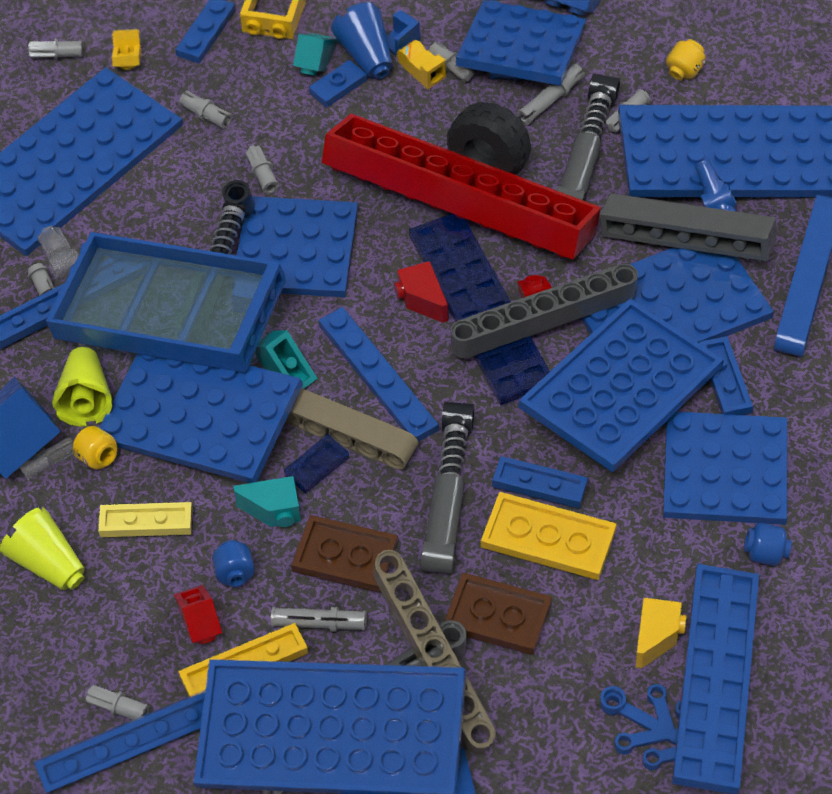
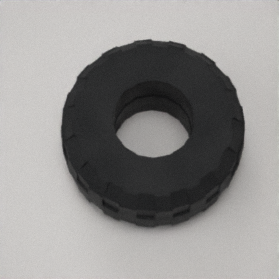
(490, 136)

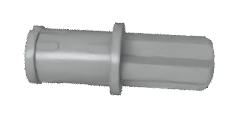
(55, 49)
(450, 57)
(638, 98)
(262, 169)
(116, 703)

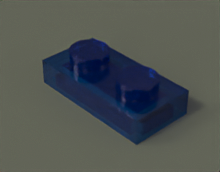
(316, 463)

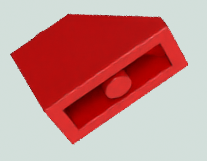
(421, 291)
(198, 614)

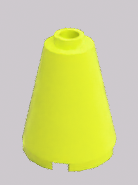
(82, 389)
(43, 550)

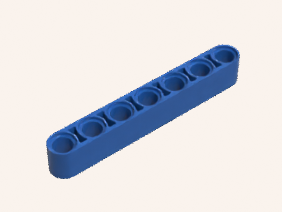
(807, 280)

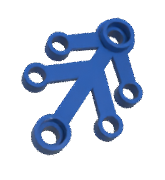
(658, 729)

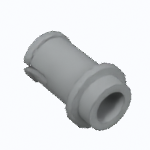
(40, 277)

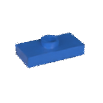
(337, 83)

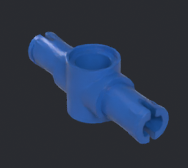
(716, 193)

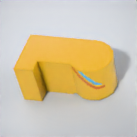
(422, 63)

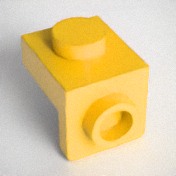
(126, 48)

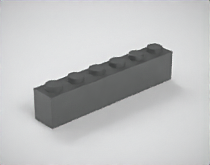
(688, 227)

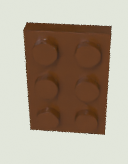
(342, 552)
(499, 613)

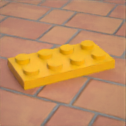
(548, 535)

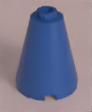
(364, 38)

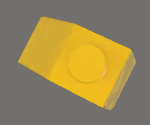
(658, 629)

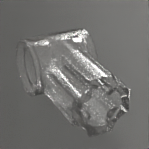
(58, 251)

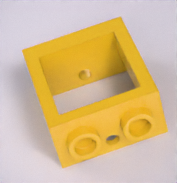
(278, 25)

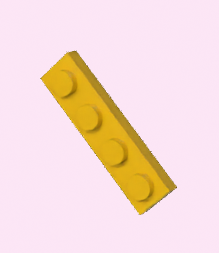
(276, 646)

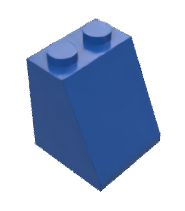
(23, 427)

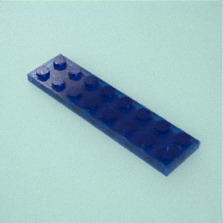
(473, 288)

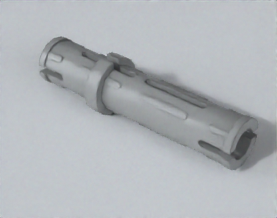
(550, 95)
(356, 619)

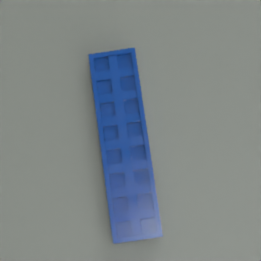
(716, 680)

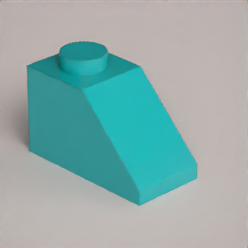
(314, 52)
(280, 354)
(270, 501)

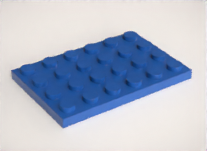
(695, 293)
(620, 384)
(202, 414)

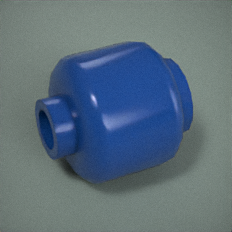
(767, 544)
(233, 562)

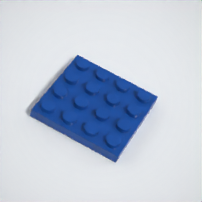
(521, 42)
(308, 240)
(726, 468)

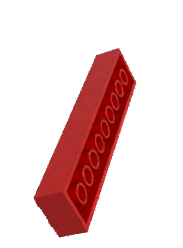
(461, 186)

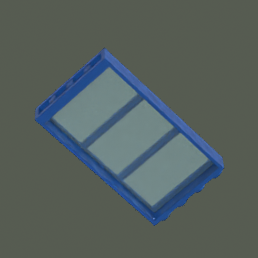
(167, 301)

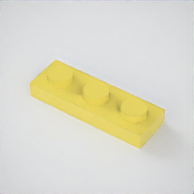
(145, 519)

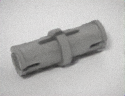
(205, 109)

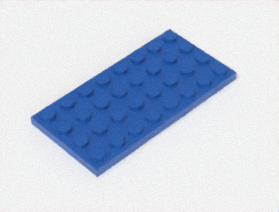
(750, 147)
(77, 155)
(330, 728)

